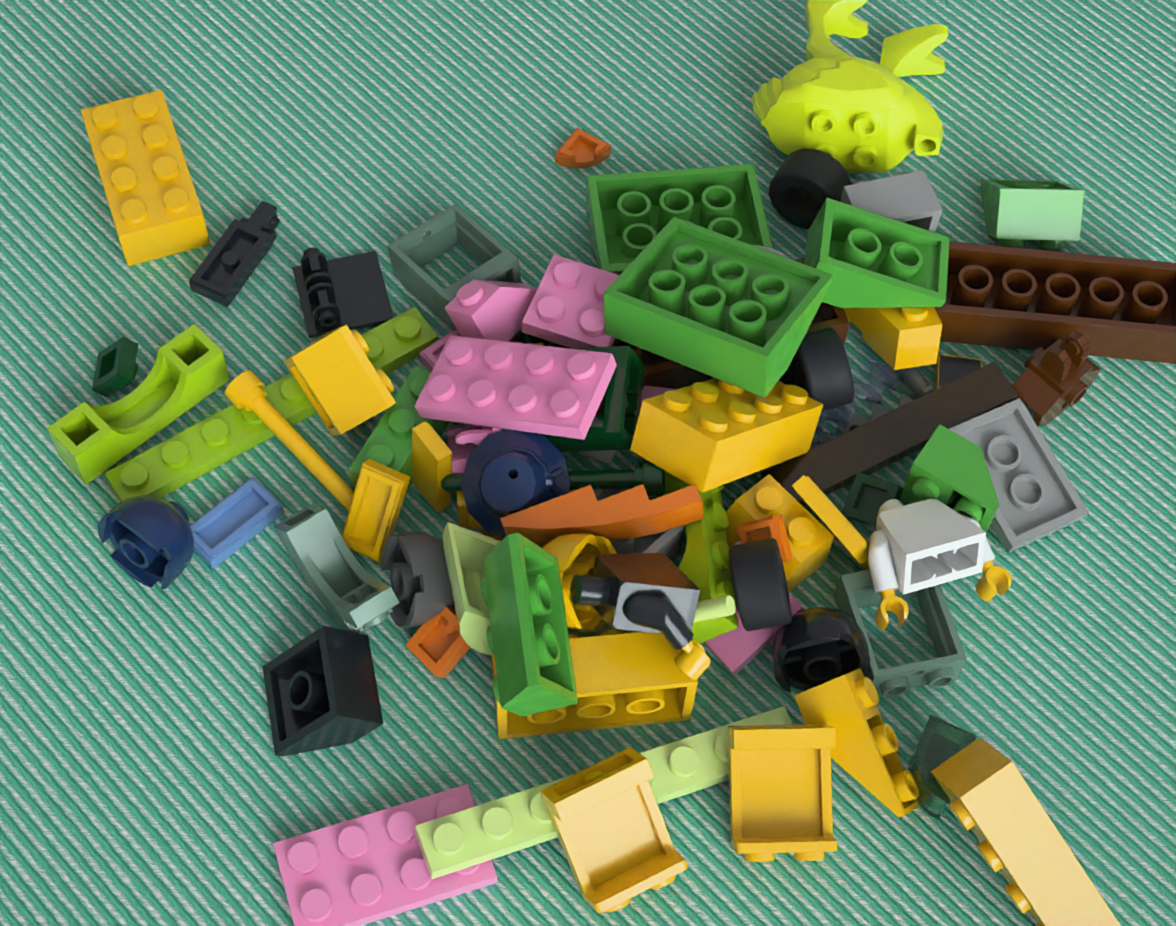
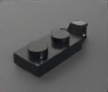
(236, 255)

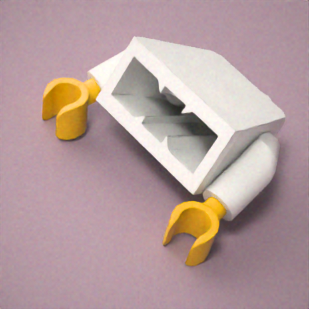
(927, 547)

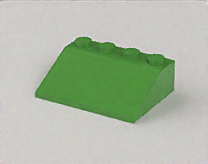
(633, 207)
(715, 305)

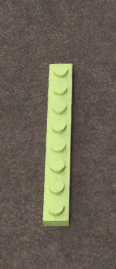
(523, 819)

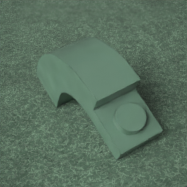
(332, 570)

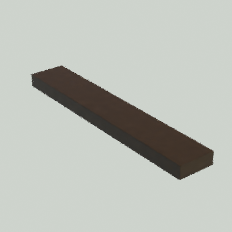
(896, 432)

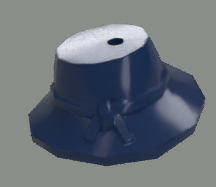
(490, 490)

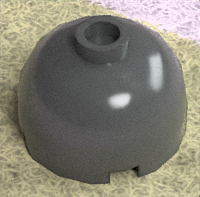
(417, 577)

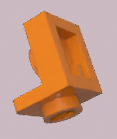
(439, 643)

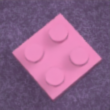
(570, 305)

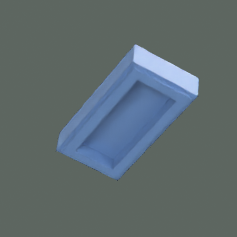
(234, 522)

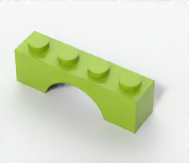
(100, 436)
(707, 558)

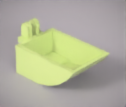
(464, 562)

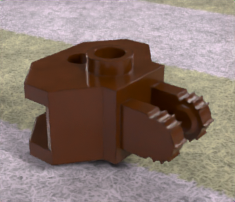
(1056, 377)

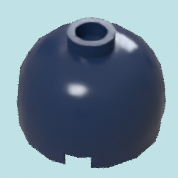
(149, 538)

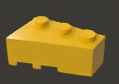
(900, 334)

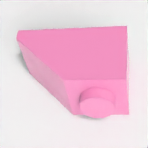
(490, 309)

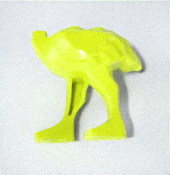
(852, 104)

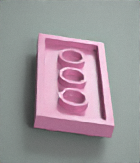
(517, 386)
(372, 865)

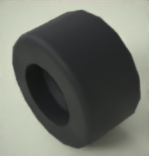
(805, 183)
(824, 369)
(760, 584)

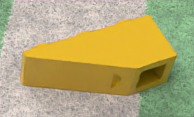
(863, 741)

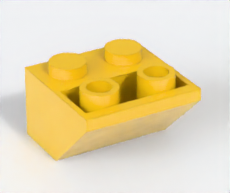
(341, 380)

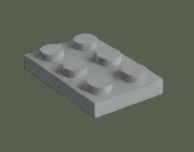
(1026, 476)

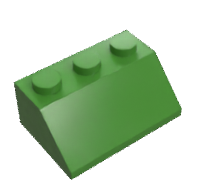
(527, 628)

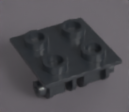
(341, 292)

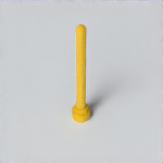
(248, 393)

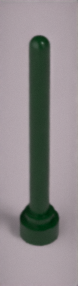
(647, 474)

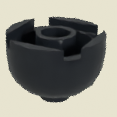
(818, 648)

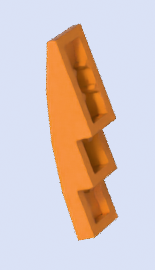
(615, 517)

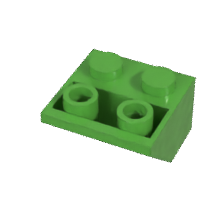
(954, 474)

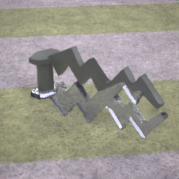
(880, 376)

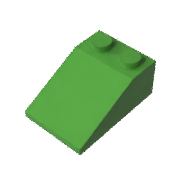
(876, 259)

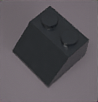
(322, 692)

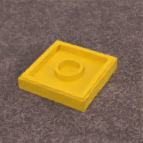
(833, 520)

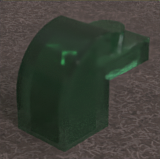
(936, 745)

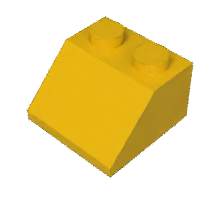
(806, 535)

